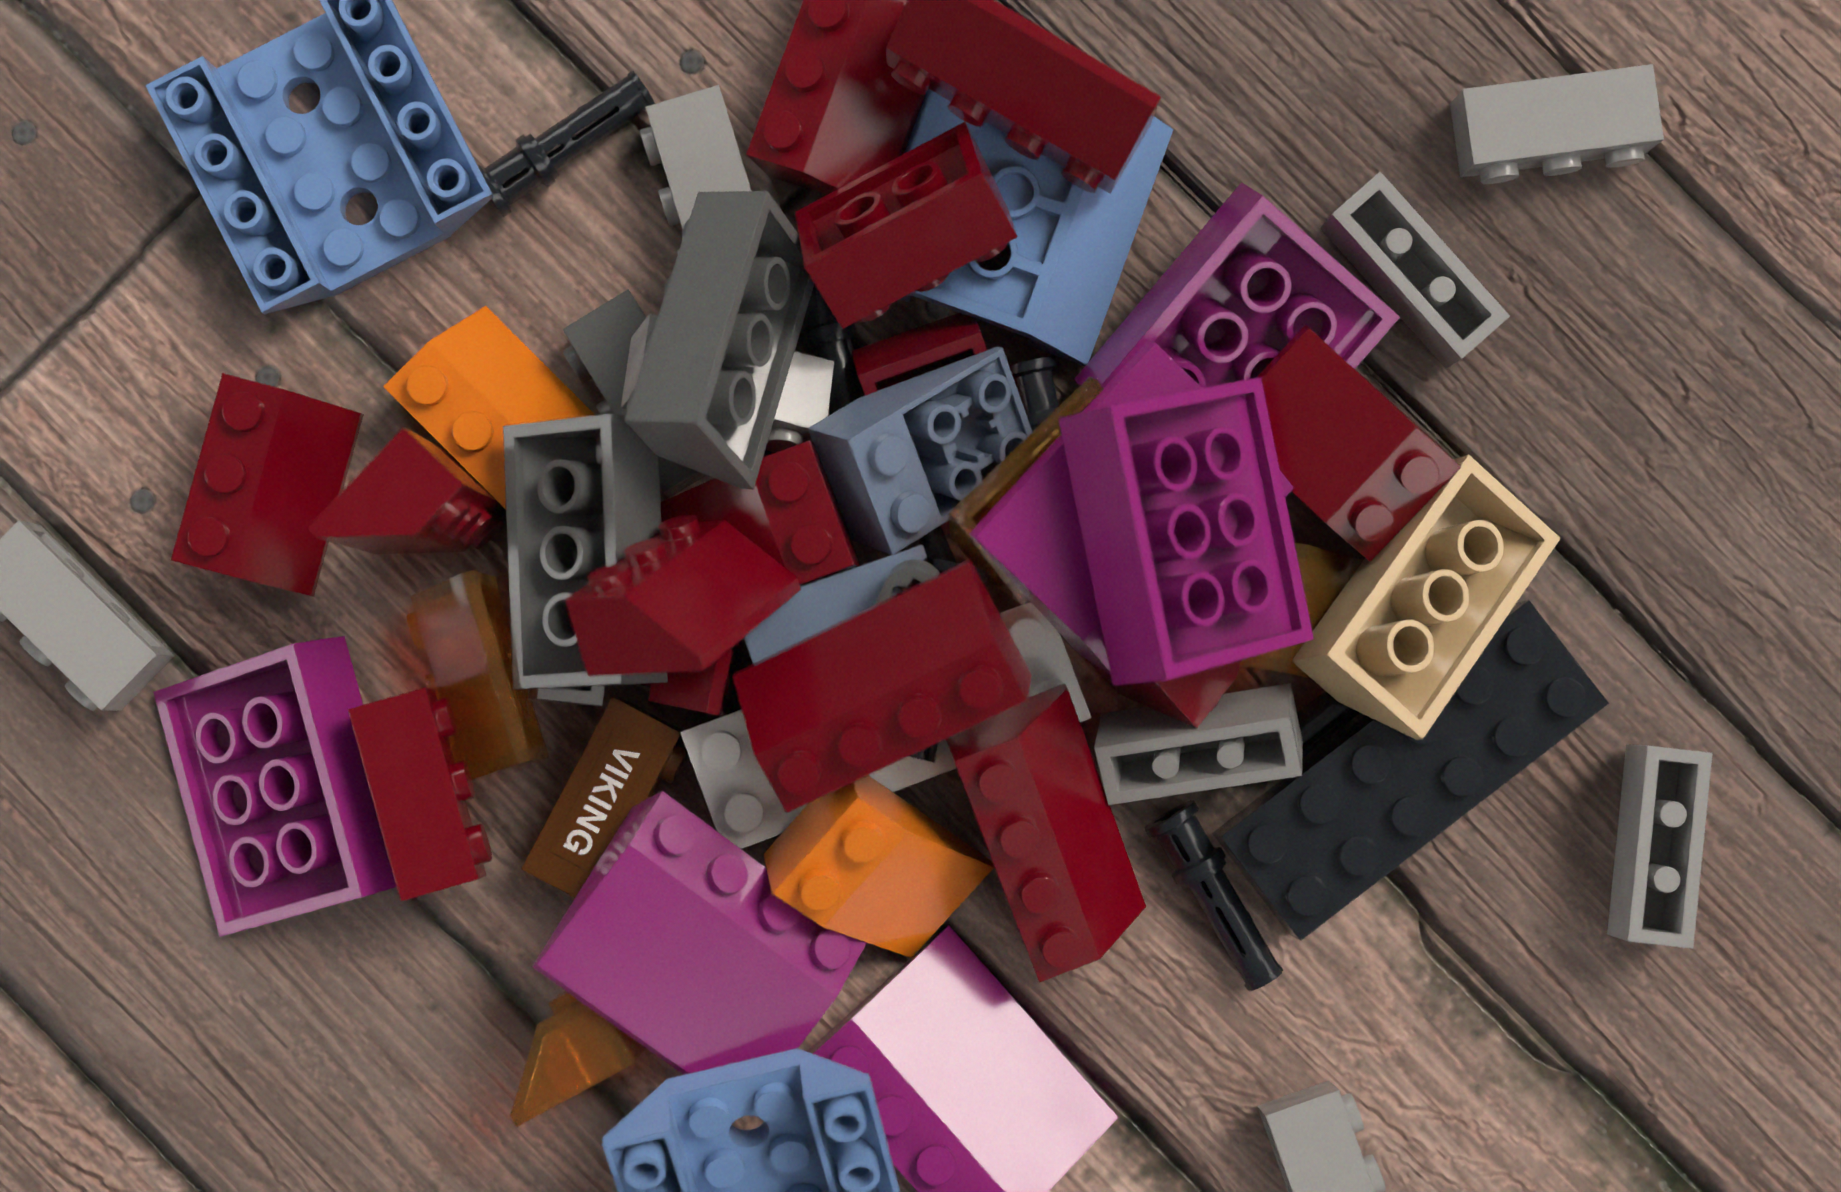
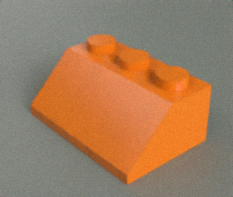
(473, 385)

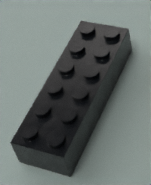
(1385, 795)

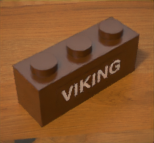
(615, 772)

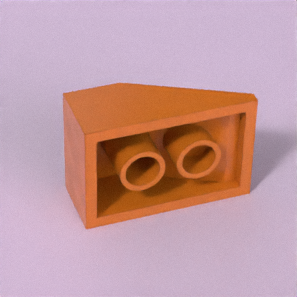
(873, 867)

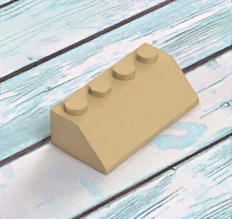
(1428, 603)

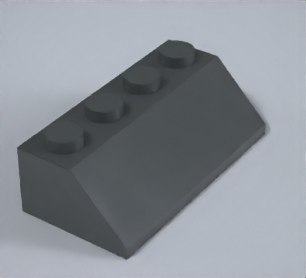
(723, 338)
(572, 507)

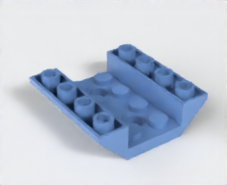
(286, 177)
(1066, 243)
(815, 1133)

